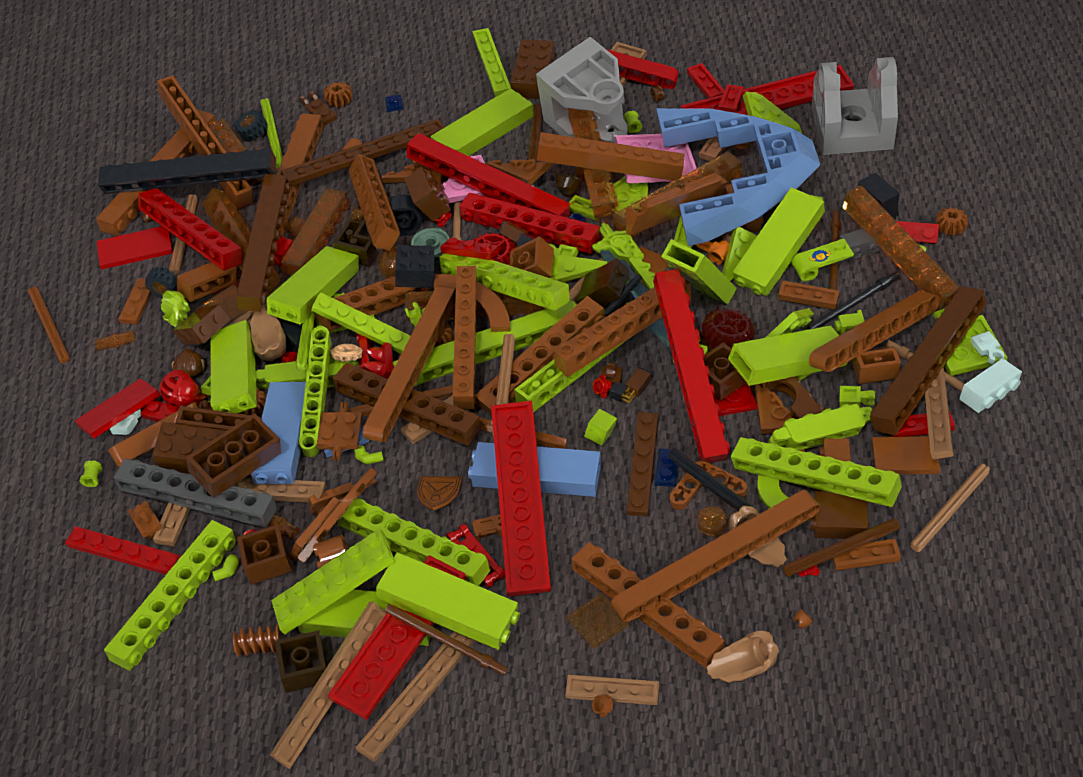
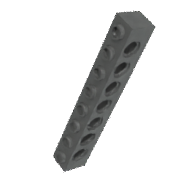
(186, 491)

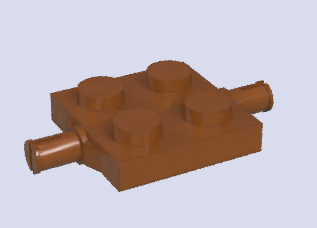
(339, 430)

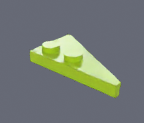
(739, 244)
(570, 268)

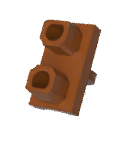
(145, 520)

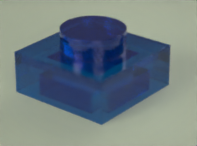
(394, 103)

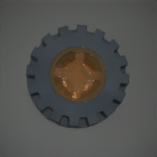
(251, 125)
(161, 280)

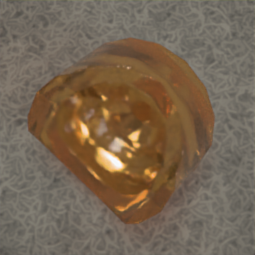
(712, 521)

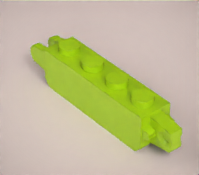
(288, 373)
(828, 424)

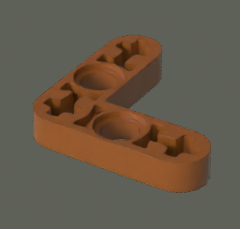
(689, 494)

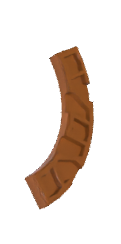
(486, 299)
(354, 493)

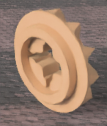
(346, 352)

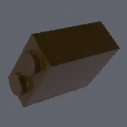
(604, 283)

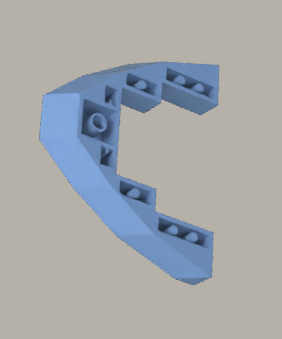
(784, 153)

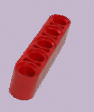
(646, 71)

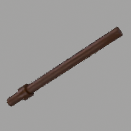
(835, 227)
(484, 660)

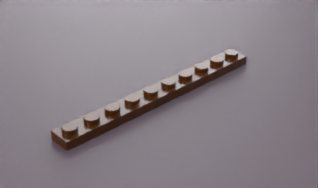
(369, 149)

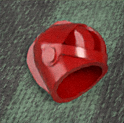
(185, 389)

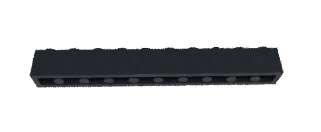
(187, 171)

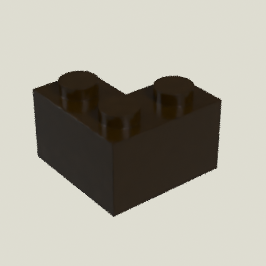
(355, 240)

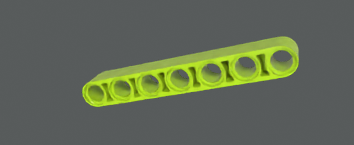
(314, 382)

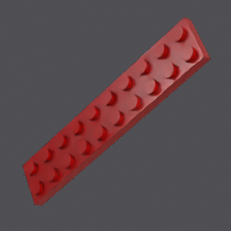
(781, 93)
(520, 499)

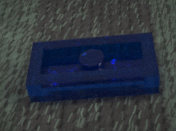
(666, 470)

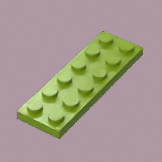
(332, 581)

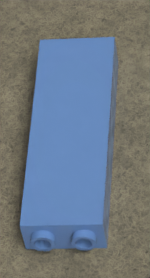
(283, 416)
(559, 469)

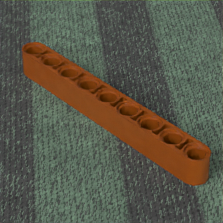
(873, 331)

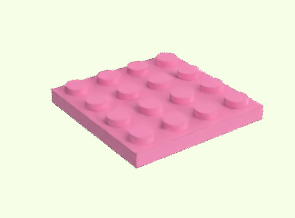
(655, 141)

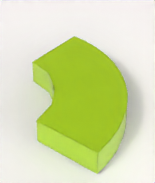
(769, 491)

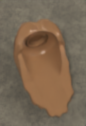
(267, 336)
(768, 554)
(744, 658)

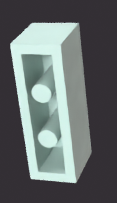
(990, 385)

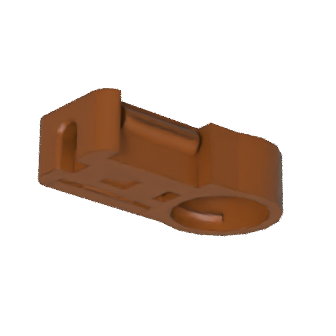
(487, 526)

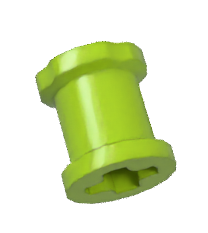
(632, 121)
(91, 473)

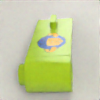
(808, 262)

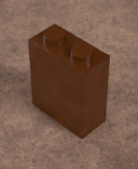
(201, 324)
(838, 516)

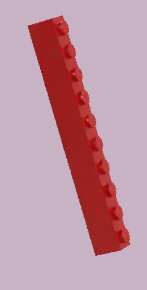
(482, 176)
(690, 366)

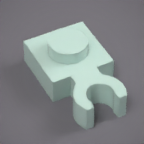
(987, 345)
(126, 426)

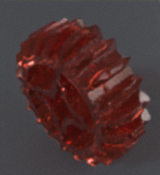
(727, 327)

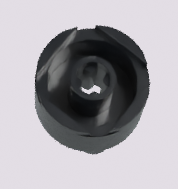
(406, 214)

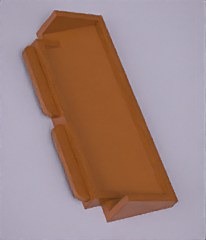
(666, 204)

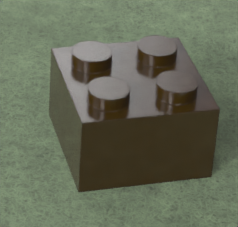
(301, 660)

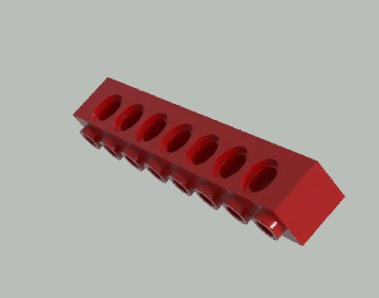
(548, 226)
(190, 229)

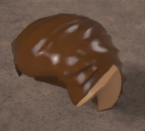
(189, 362)

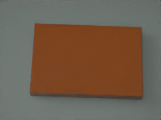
(904, 455)
(307, 535)

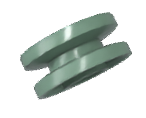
(431, 237)

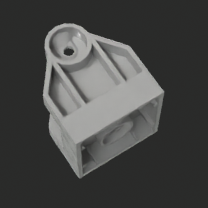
(587, 81)
(873, 106)

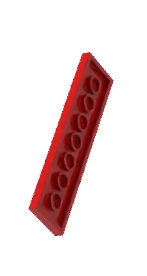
(382, 658)

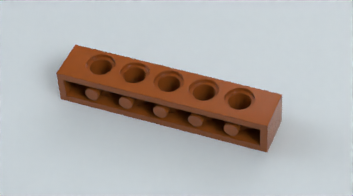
(372, 299)

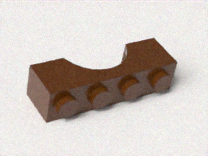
(803, 401)

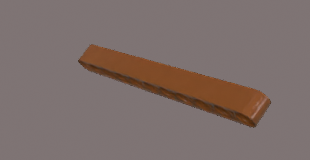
(410, 365)
(714, 556)

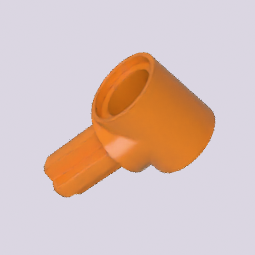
(716, 251)

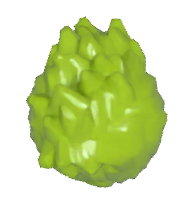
(174, 307)

